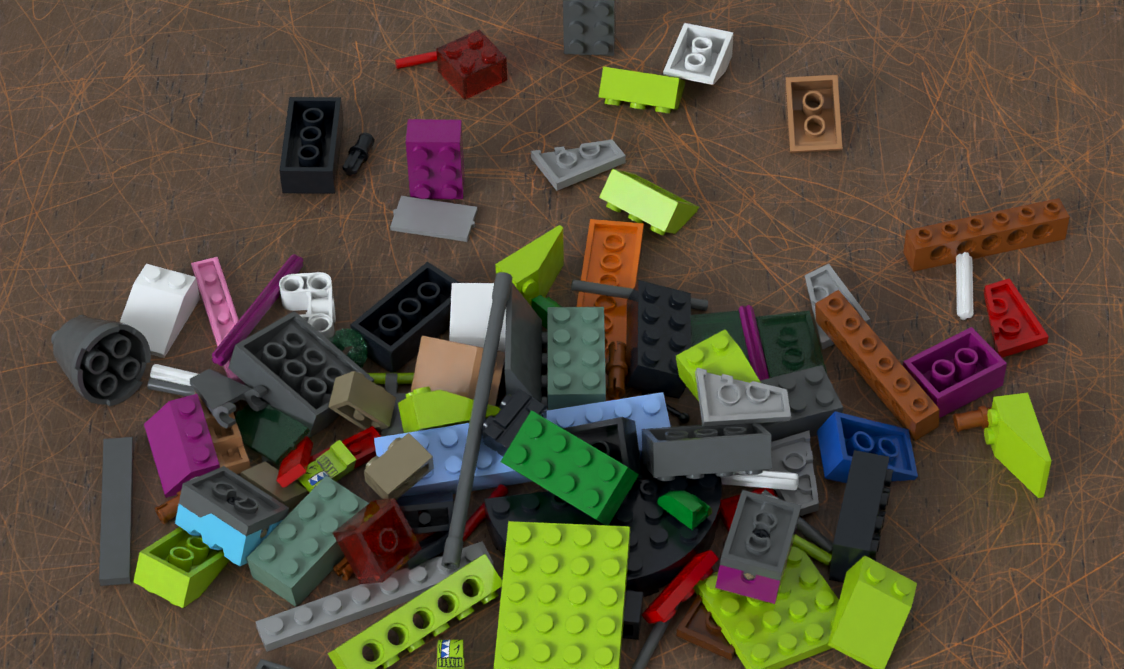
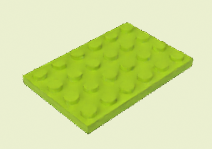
(562, 596)

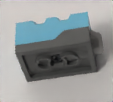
(228, 513)

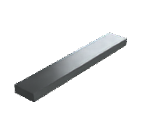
(116, 511)

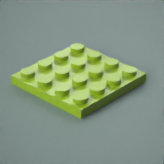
(781, 632)

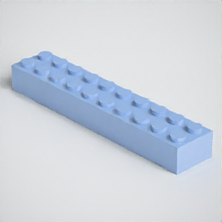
(449, 442)

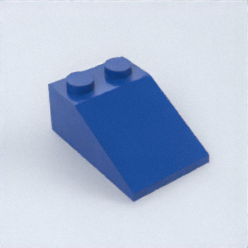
(846, 433)

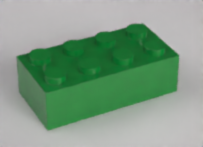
(569, 468)

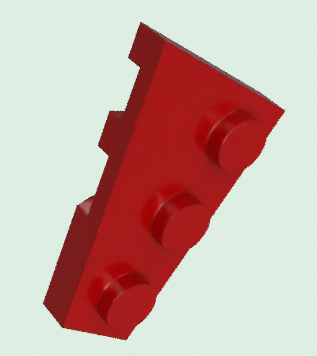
(1011, 320)

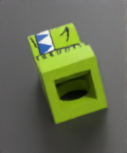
(333, 463)
(450, 654)

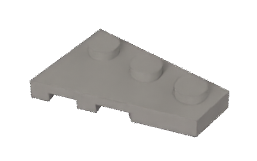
(577, 164)
(820, 285)
(739, 402)
(795, 456)

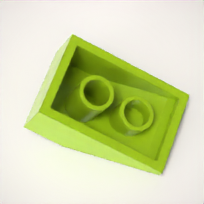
(536, 264)
(717, 356)
(436, 409)
(1019, 440)
(179, 567)
(871, 612)

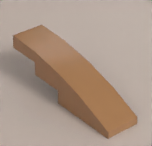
(227, 443)

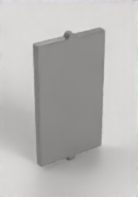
(434, 218)

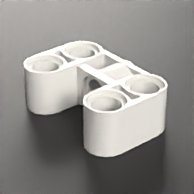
(311, 293)

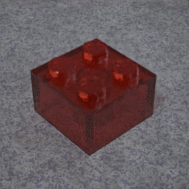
(472, 64)
(377, 541)

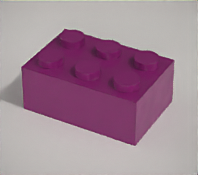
(435, 159)
(957, 370)

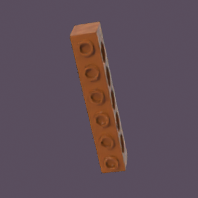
(986, 234)
(877, 365)

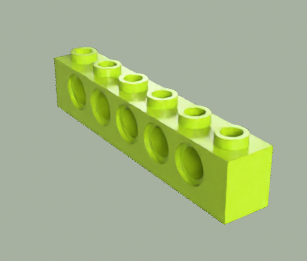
(478, 574)

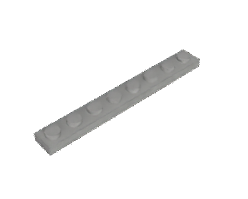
(358, 601)

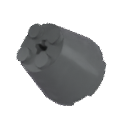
(101, 358)

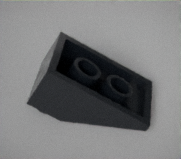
(613, 437)

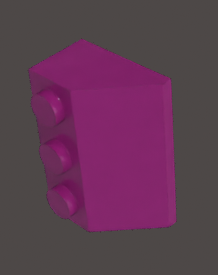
(180, 443)

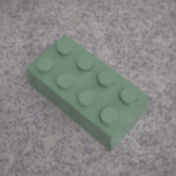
(576, 356)
(303, 544)

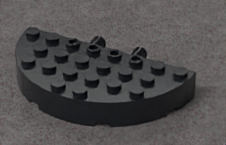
(658, 540)

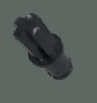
(358, 153)

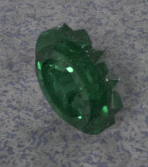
(349, 337)

